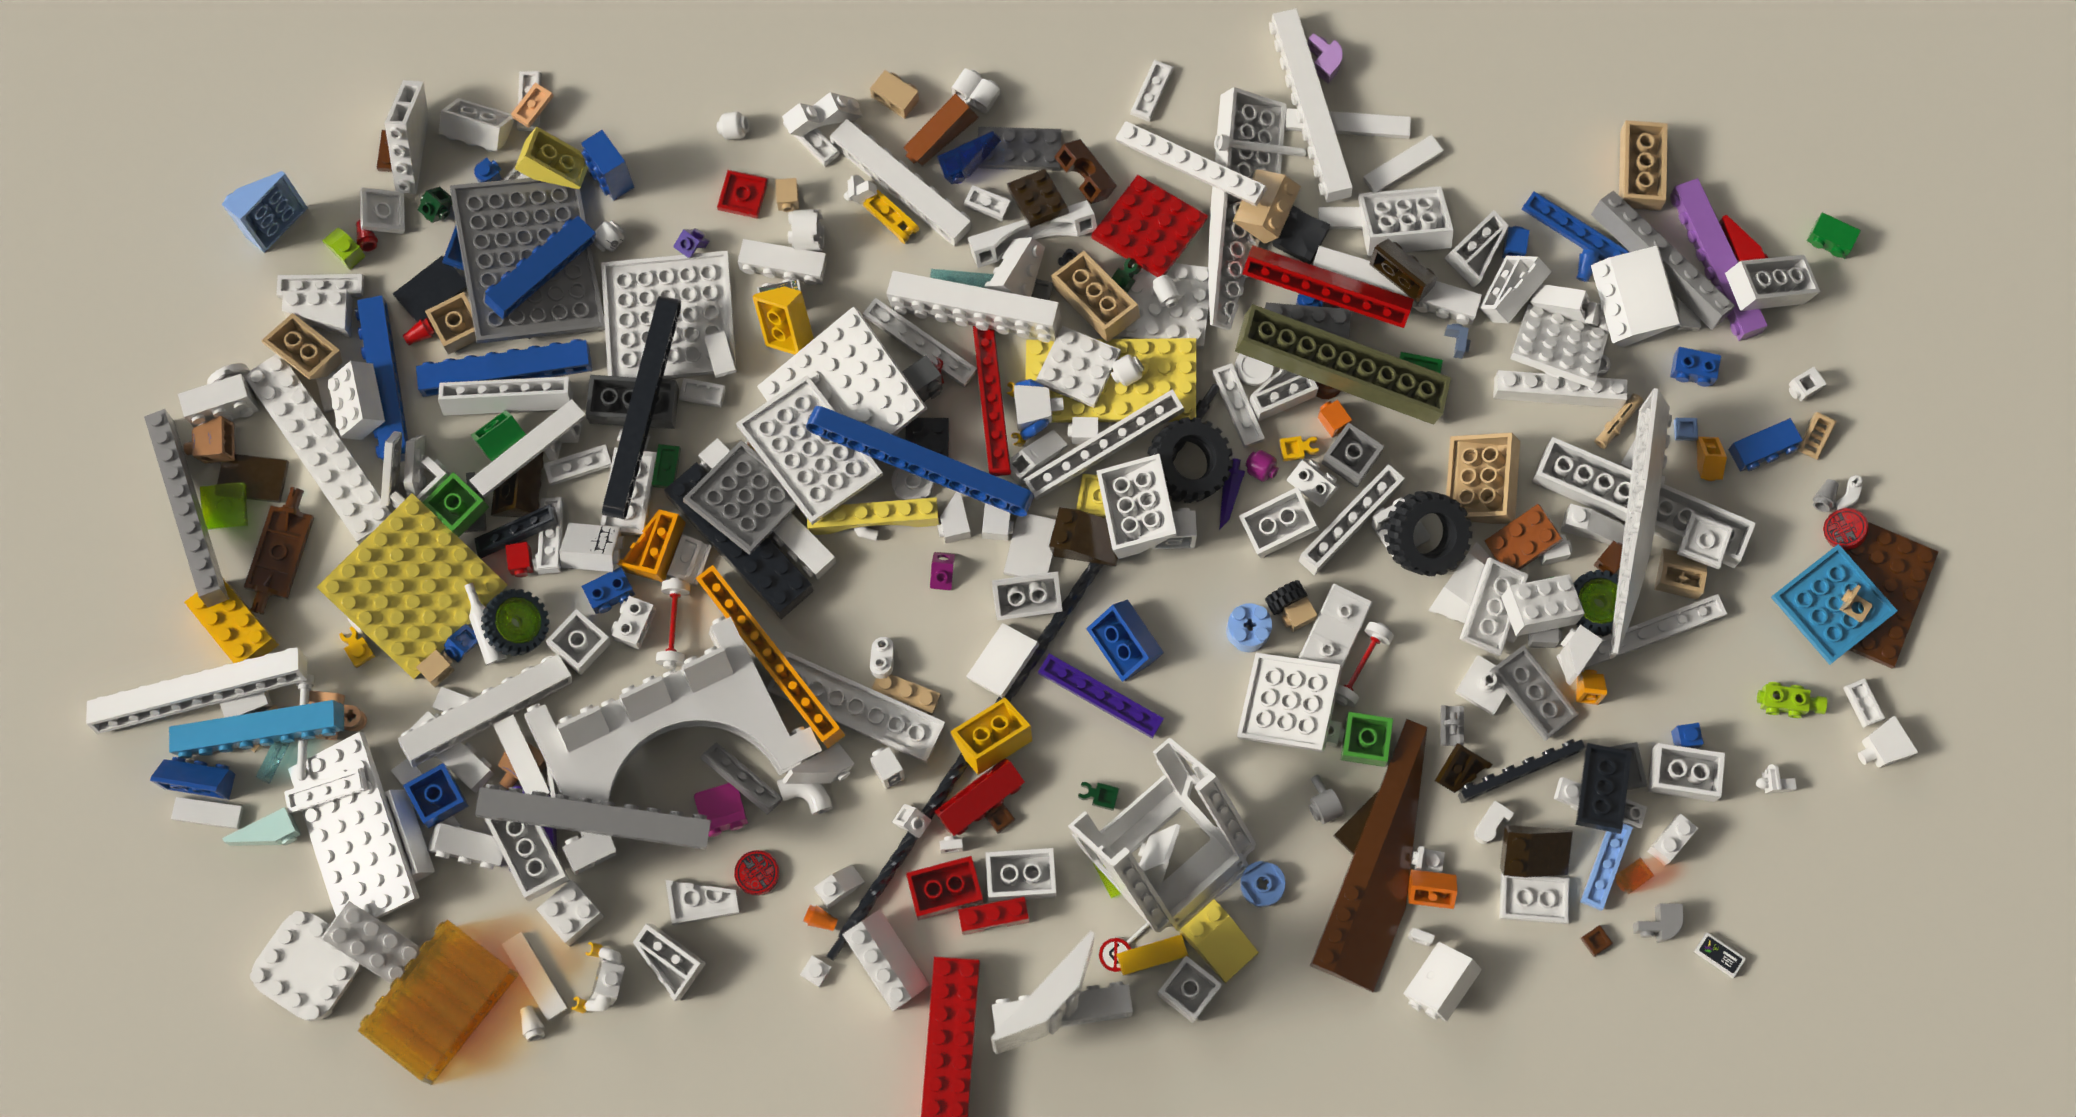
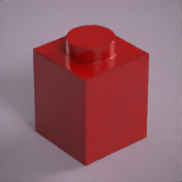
(519, 559)

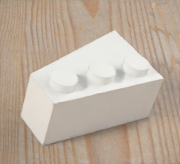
(1513, 287)
(465, 846)
(669, 960)

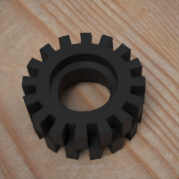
(1285, 596)

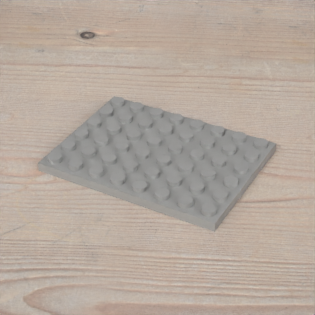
(501, 226)

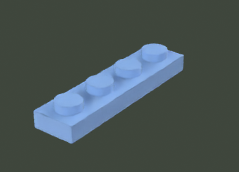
(1605, 868)

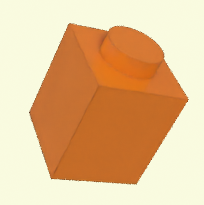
(1333, 417)

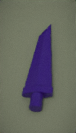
(1230, 491)

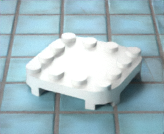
(303, 969)

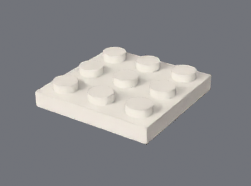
(1078, 366)

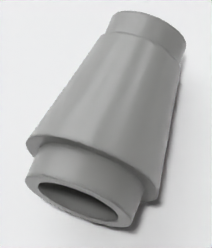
(1826, 496)

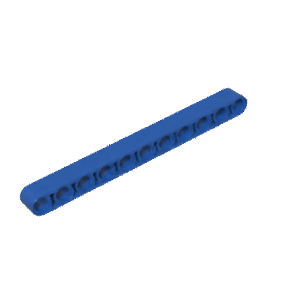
(920, 461)

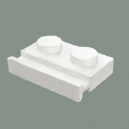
(689, 559)

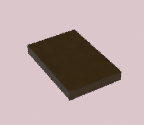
(262, 476)
(1351, 831)

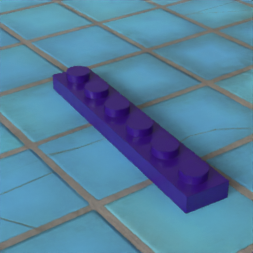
(1100, 695)

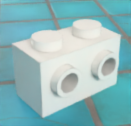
(1311, 485)
(633, 622)

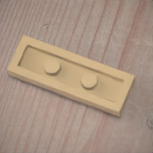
(908, 693)

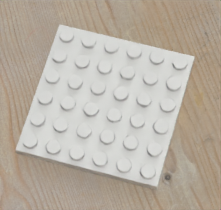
(630, 301)
(852, 375)

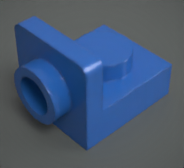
(460, 643)

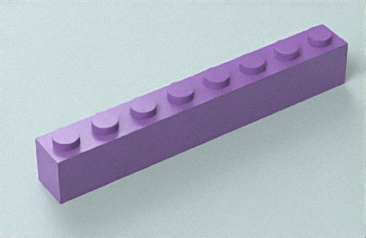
(1714, 252)

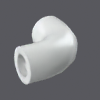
(813, 793)

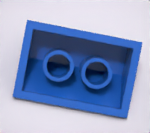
(1124, 640)
(194, 778)

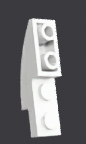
(1569, 791)

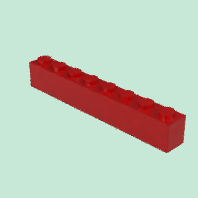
(1328, 286)

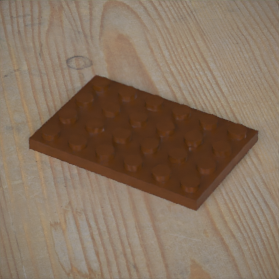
(1901, 573)

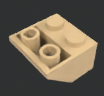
(1680, 575)

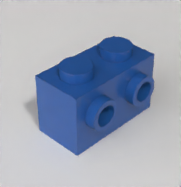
(1695, 366)
(608, 591)

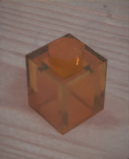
(1633, 876)

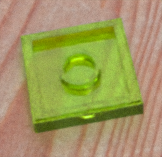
(224, 505)

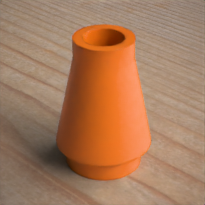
(819, 918)

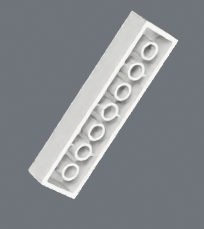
(974, 306)

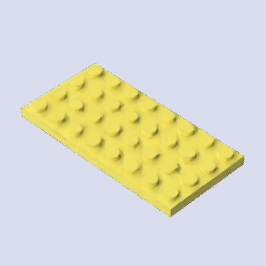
(1166, 366)

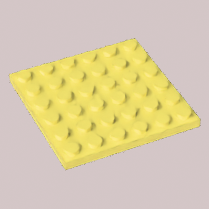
(410, 584)

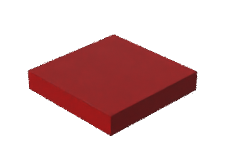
(742, 194)

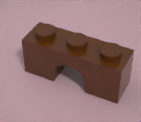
(1078, 158)

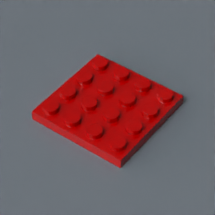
(1149, 226)

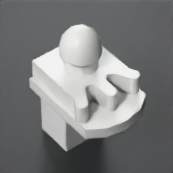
(859, 189)
(1772, 783)

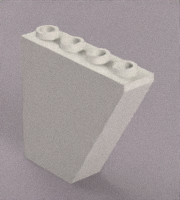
(406, 135)

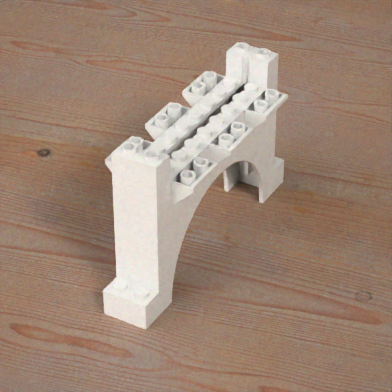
(708, 691)

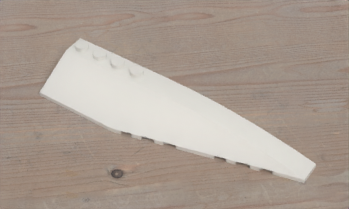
(1250, 119)
(1641, 509)

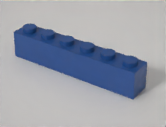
(539, 267)

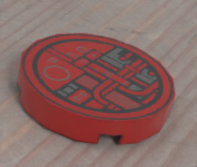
(1846, 528)
(756, 872)

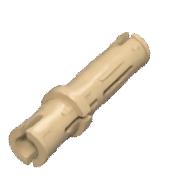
(1605, 438)

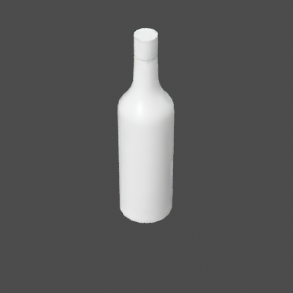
(489, 653)

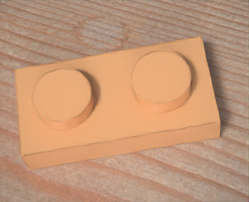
(532, 105)

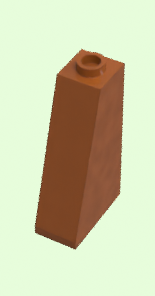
(940, 130)

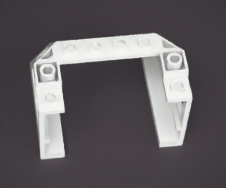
(1202, 875)

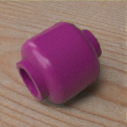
(1261, 465)

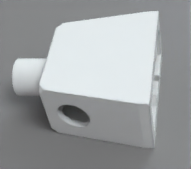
(1887, 745)

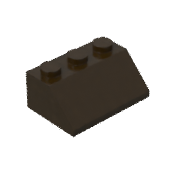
(1402, 270)
(520, 492)

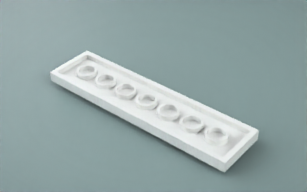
(867, 710)

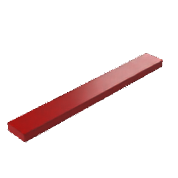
(991, 402)

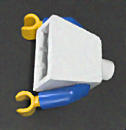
(1032, 408)

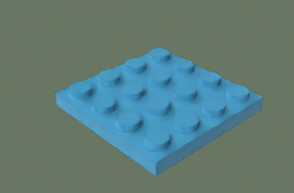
(1815, 599)

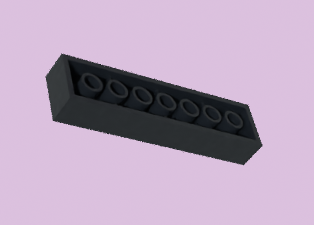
(764, 570)

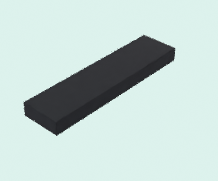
(516, 531)

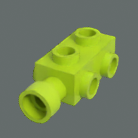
(1787, 700)

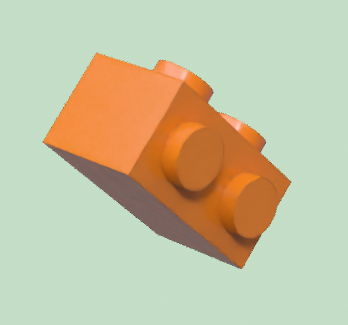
(1432, 889)

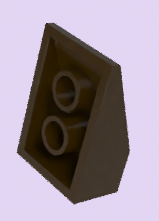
(1082, 538)
(1535, 851)

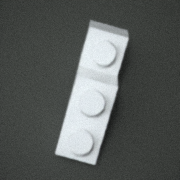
(828, 110)

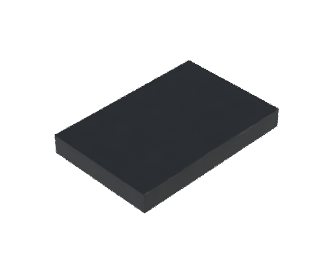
(429, 288)

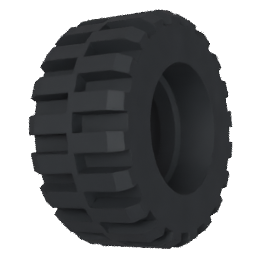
(1209, 442)
(1453, 540)

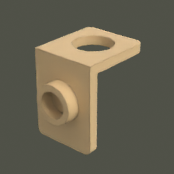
(1849, 598)

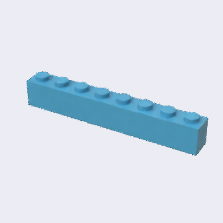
(256, 728)

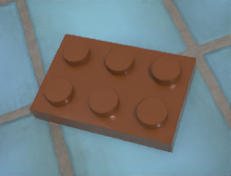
(1524, 539)

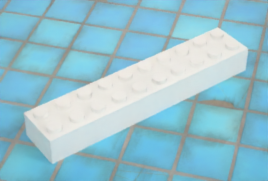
(318, 446)
(1606, 489)

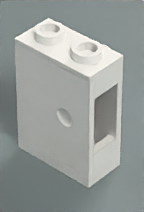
(1442, 982)

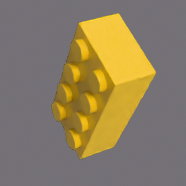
(233, 626)

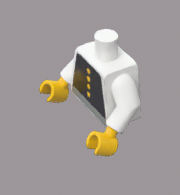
(606, 982)

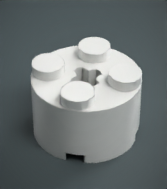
(806, 230)

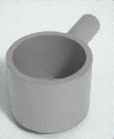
(1326, 804)

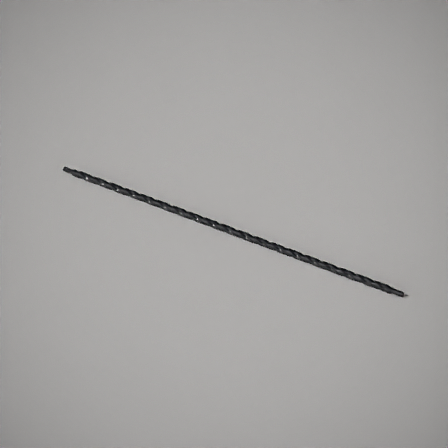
(960, 766)

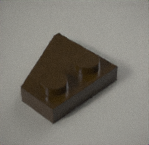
(1461, 768)

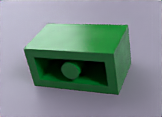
(1833, 236)

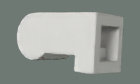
(1486, 829)

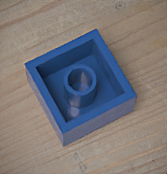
(435, 795)

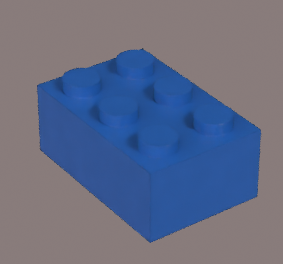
(606, 165)

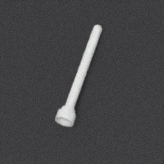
(1224, 143)
(304, 688)

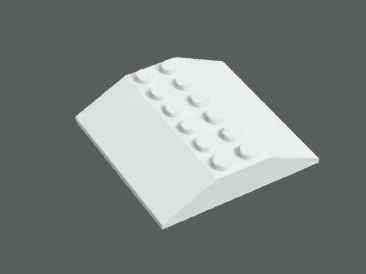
(1048, 1003)

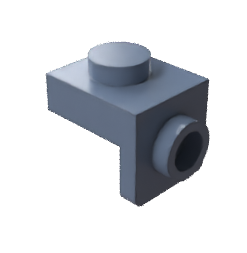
(1462, 343)

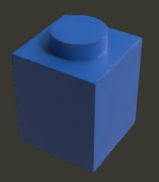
(1515, 241)
(1687, 736)

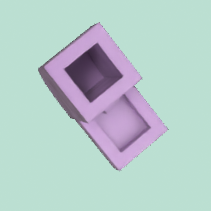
(1328, 57)

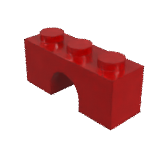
(1000, 913)

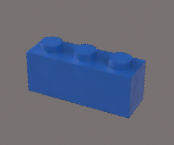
(1765, 445)

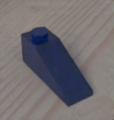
(965, 159)

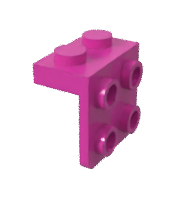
(722, 807)

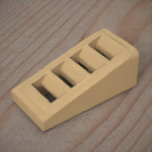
(1817, 417)

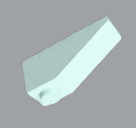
(271, 830)

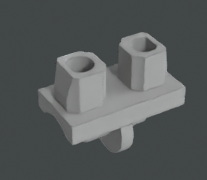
(1452, 725)

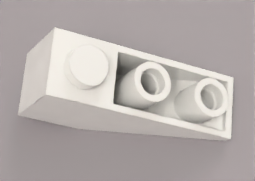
(1035, 456)

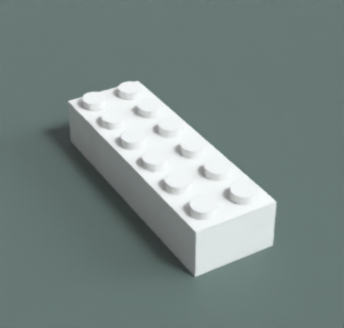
(1093, 1006)

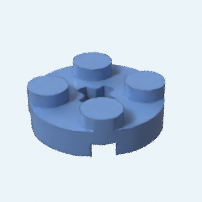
(1249, 883)

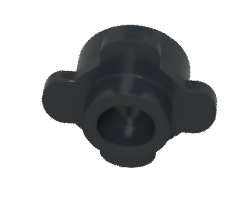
(1069, 254)

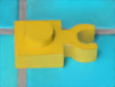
(1294, 449)
(358, 649)

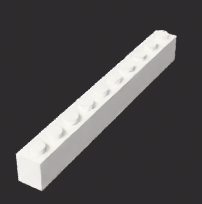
(1311, 106)
(196, 690)

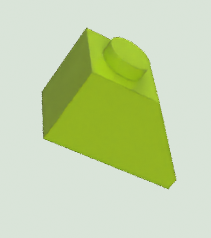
(344, 248)

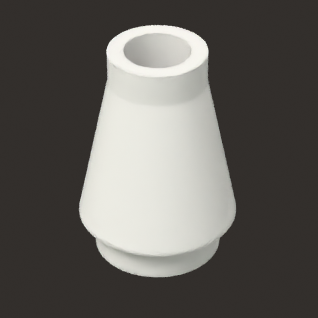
(531, 1024)

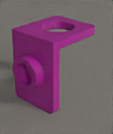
(942, 571)

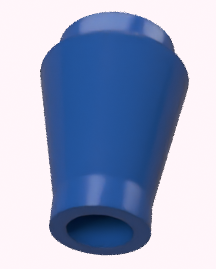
(1586, 259)

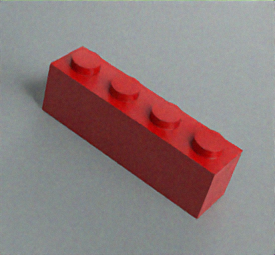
(979, 797)

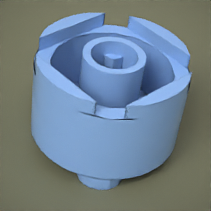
(1238, 633)

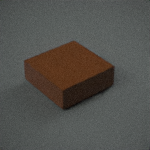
(999, 818)
(1596, 940)

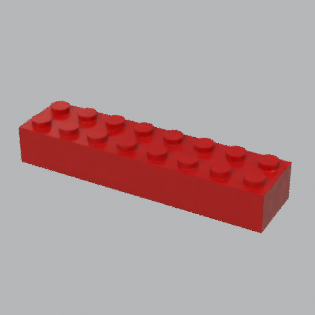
(950, 1037)

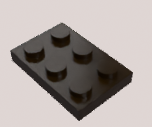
(1037, 198)

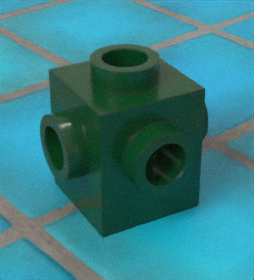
(435, 204)

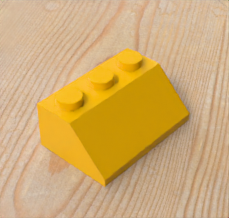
(783, 319)
(992, 735)

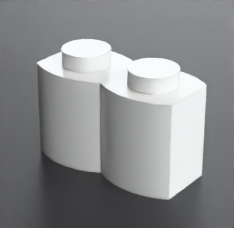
(976, 91)

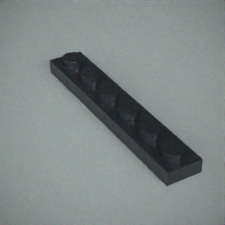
(1529, 766)

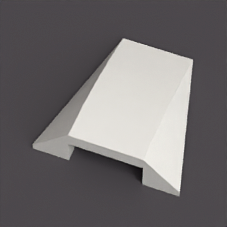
(1460, 590)

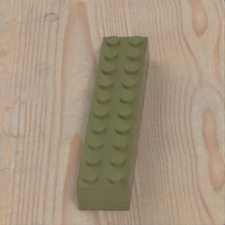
(1343, 364)

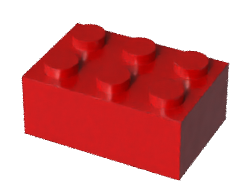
(944, 888)

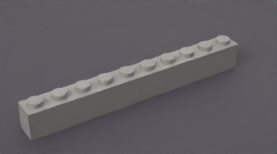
(186, 508)
(592, 817)

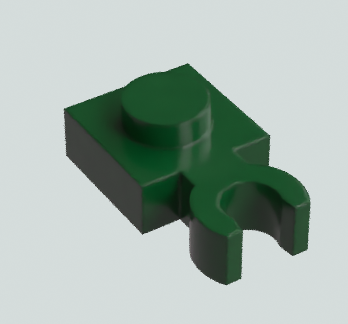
(1124, 277)
(1103, 795)

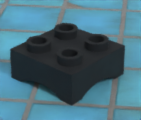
(1301, 235)

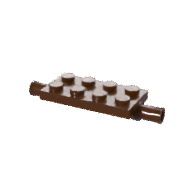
(278, 551)

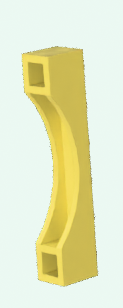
(900, 512)

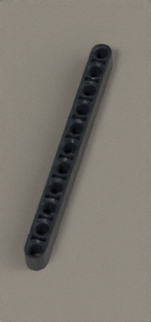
(641, 408)

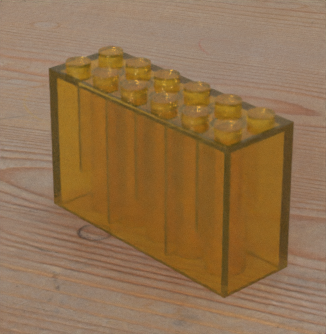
(437, 1002)

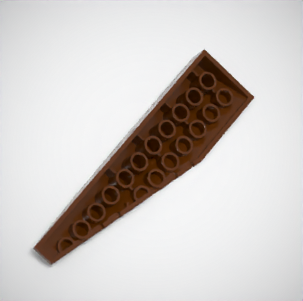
(1379, 873)

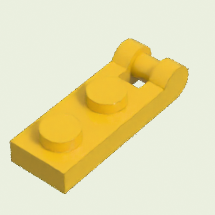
(891, 216)

